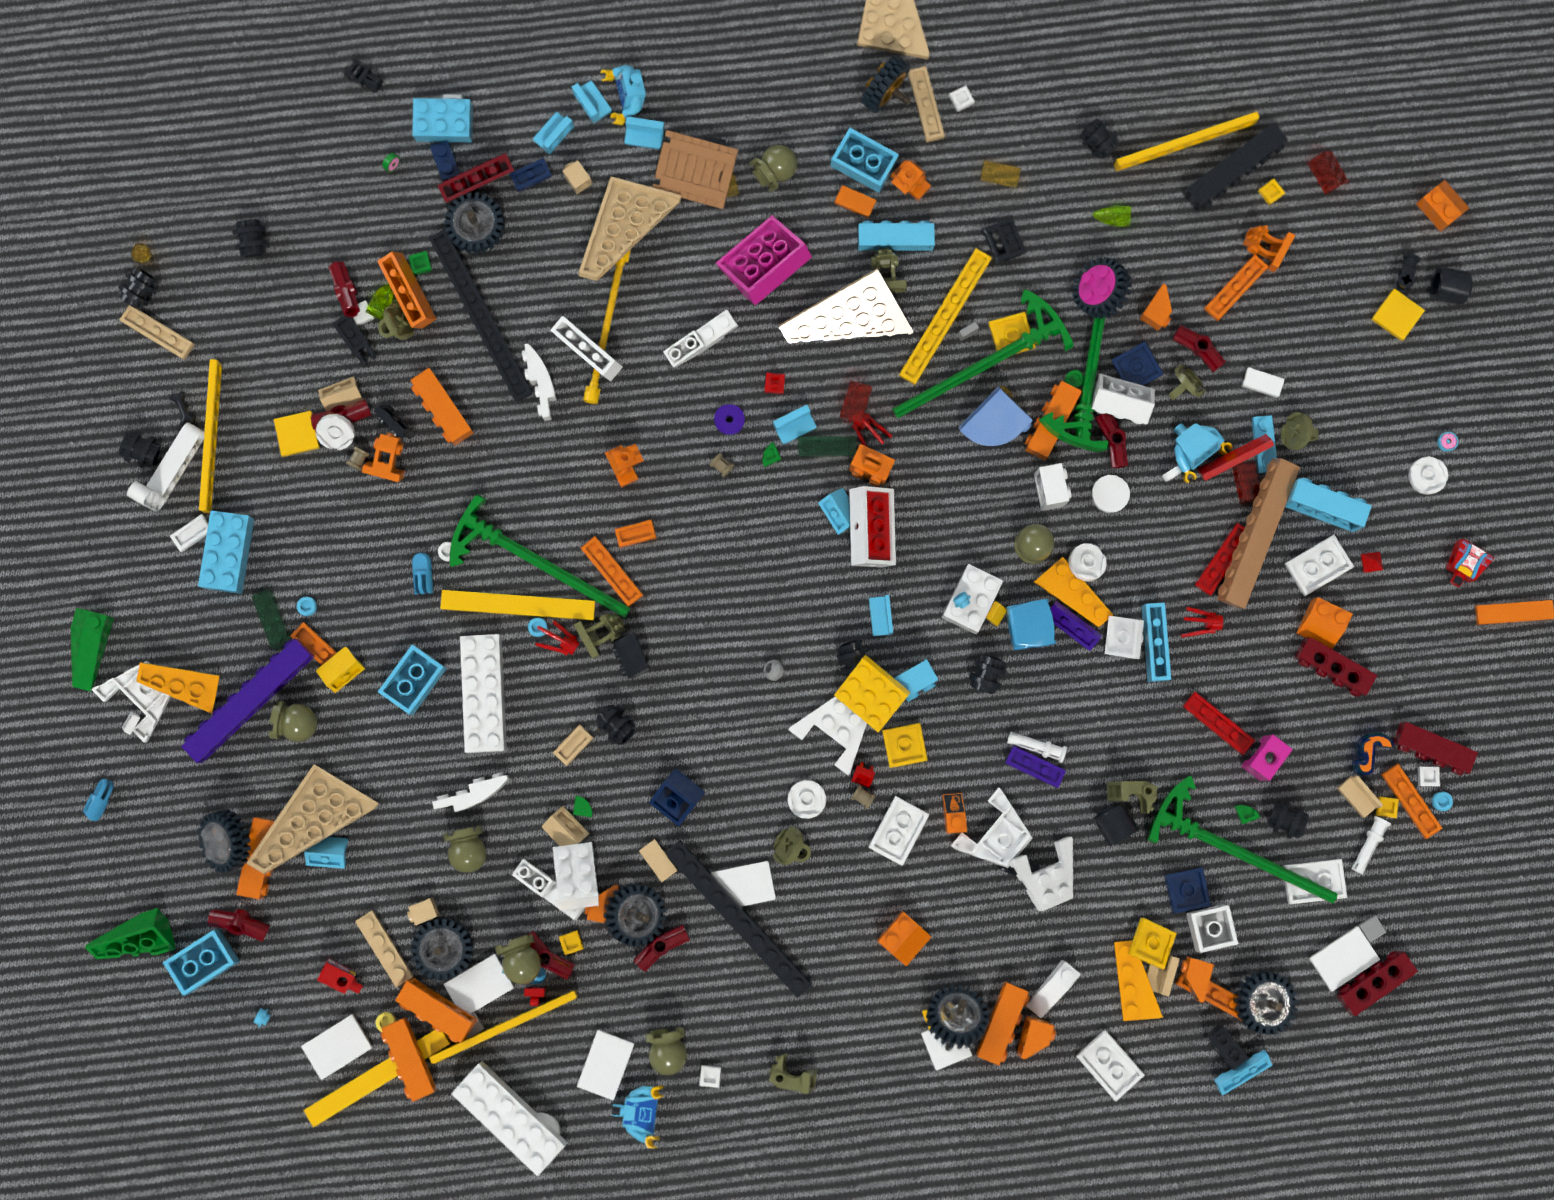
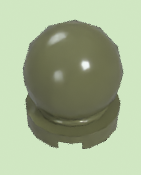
(776, 165)
(1034, 544)
(293, 722)
(466, 850)
(520, 961)
(667, 1051)

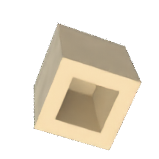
(577, 176)
(423, 911)

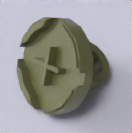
(396, 323)
(1189, 381)
(1298, 431)
(788, 846)

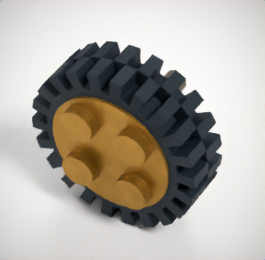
(886, 84)

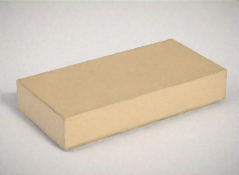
(573, 745)
(658, 860)

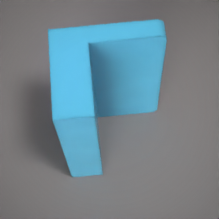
(591, 101)
(553, 132)
(644, 133)
(794, 424)
(837, 509)
(881, 616)
(327, 853)

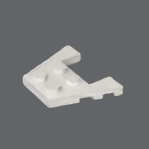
(146, 699)
(839, 724)
(1003, 840)
(1050, 884)

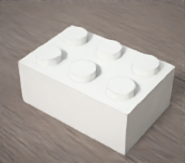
(1123, 399)
(983, 591)
(575, 876)

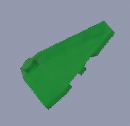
(88, 644)
(141, 934)

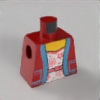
(1467, 562)
(333, 971)

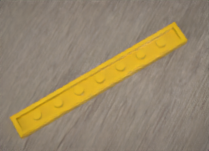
(1186, 141)
(945, 316)
(210, 436)
(517, 605)
(504, 1026)
(369, 1081)

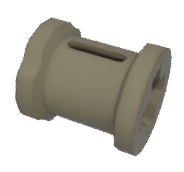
(357, 458)
(722, 465)
(863, 797)

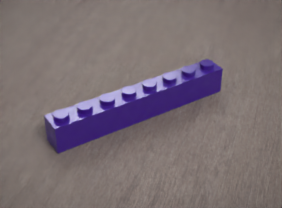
(247, 701)

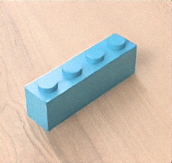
(896, 236)
(1156, 642)

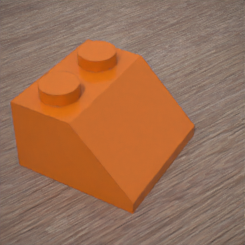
(1442, 205)
(1324, 622)
(904, 938)
(1034, 1036)

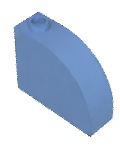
(996, 420)

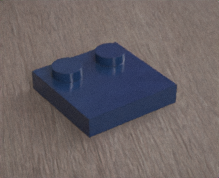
(1137, 365)
(1187, 890)

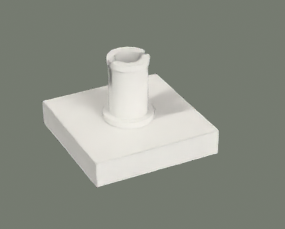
(1124, 637)
(942, 1054)

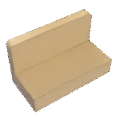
(340, 393)
(1359, 796)
(564, 828)
(1162, 980)

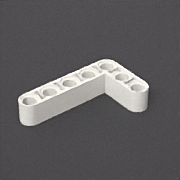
(169, 470)

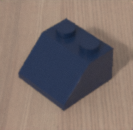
(677, 797)

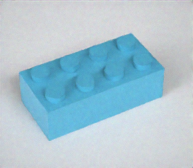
(1328, 505)
(226, 552)

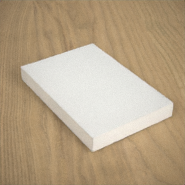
(1319, 565)
(898, 830)
(1325, 873)
(748, 883)
(1344, 958)
(479, 985)
(337, 1046)
(605, 1064)
(1110, 1065)

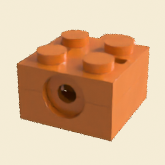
(871, 466)

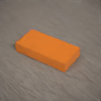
(855, 201)
(635, 533)

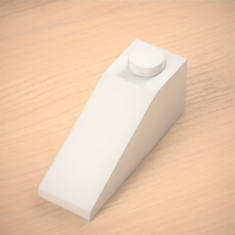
(1053, 988)

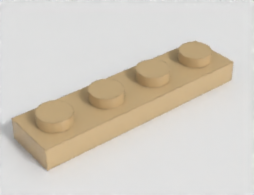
(384, 948)

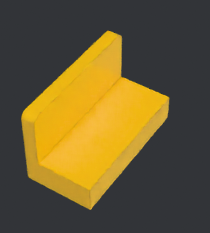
(340, 670)

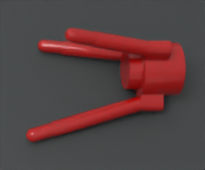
(866, 424)
(1211, 621)
(568, 644)

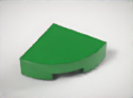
(770, 455)
(582, 807)
(1246, 813)

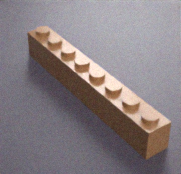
(1258, 533)

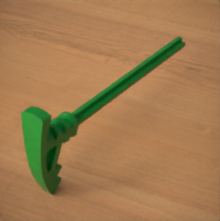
(1027, 340)
(1084, 417)
(496, 537)
(1193, 830)

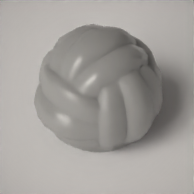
(773, 670)

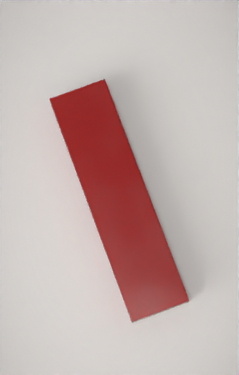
(1235, 457)
(1220, 562)
(1218, 723)

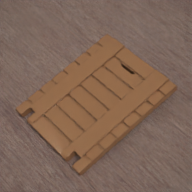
(694, 169)

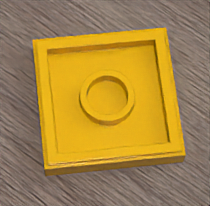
(1398, 314)
(1008, 330)
(296, 434)
(904, 745)
(1152, 943)

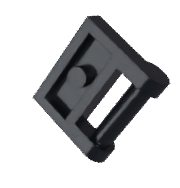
(1009, 239)
(398, 426)

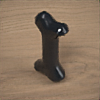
(179, 400)

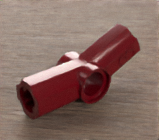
(344, 289)
(1209, 355)
(352, 412)
(1117, 451)
(238, 923)
(651, 954)
(557, 964)

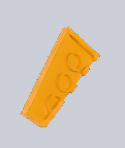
(1073, 593)
(188, 686)
(1135, 989)

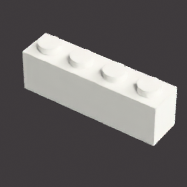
(586, 348)

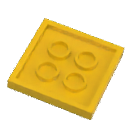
(872, 693)

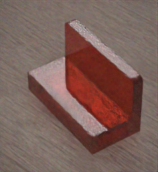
(1327, 172)
(855, 402)
(1246, 482)

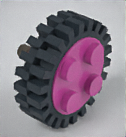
(1102, 288)

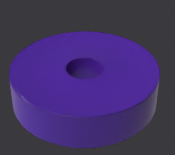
(735, 426)

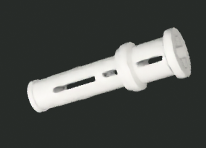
(1046, 748)
(1375, 836)

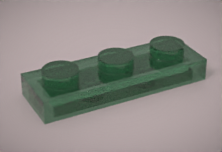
(827, 446)
(271, 619)

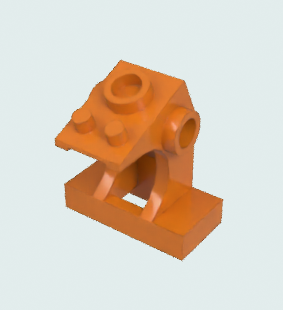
(910, 179)
(1276, 251)
(390, 444)
(622, 460)

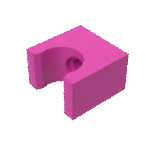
(1257, 763)

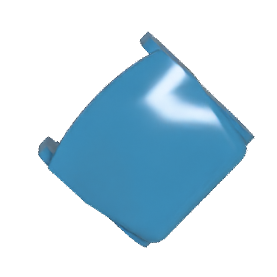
(1030, 625)

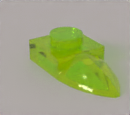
(1114, 215)
(379, 301)

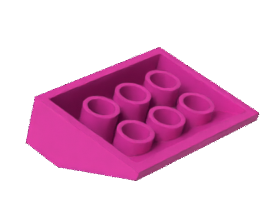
(764, 260)

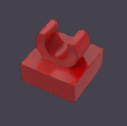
(774, 383)
(863, 776)
(535, 994)

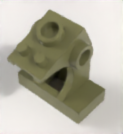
(887, 259)
(590, 638)
(1142, 790)
(804, 1083)

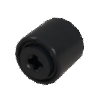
(1450, 285)
(1115, 823)

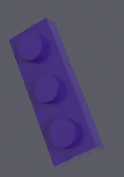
(1074, 626)
(1035, 767)

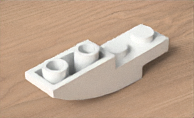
(701, 339)
(539, 375)
(479, 792)
(542, 885)

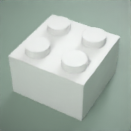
(1052, 486)
(1212, 928)

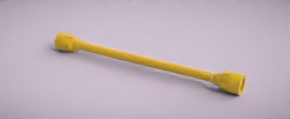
(592, 391)

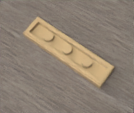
(926, 104)
(157, 332)

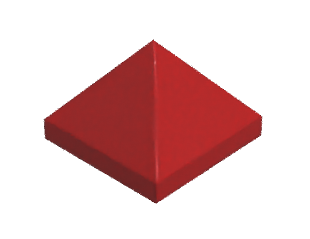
(1371, 562)

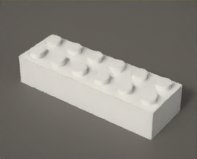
(483, 693)
(509, 1118)

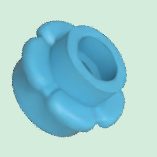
(962, 600)
(262, 1017)

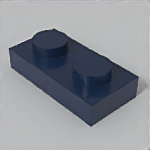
(444, 160)
(530, 175)

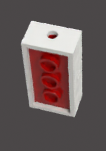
(872, 527)

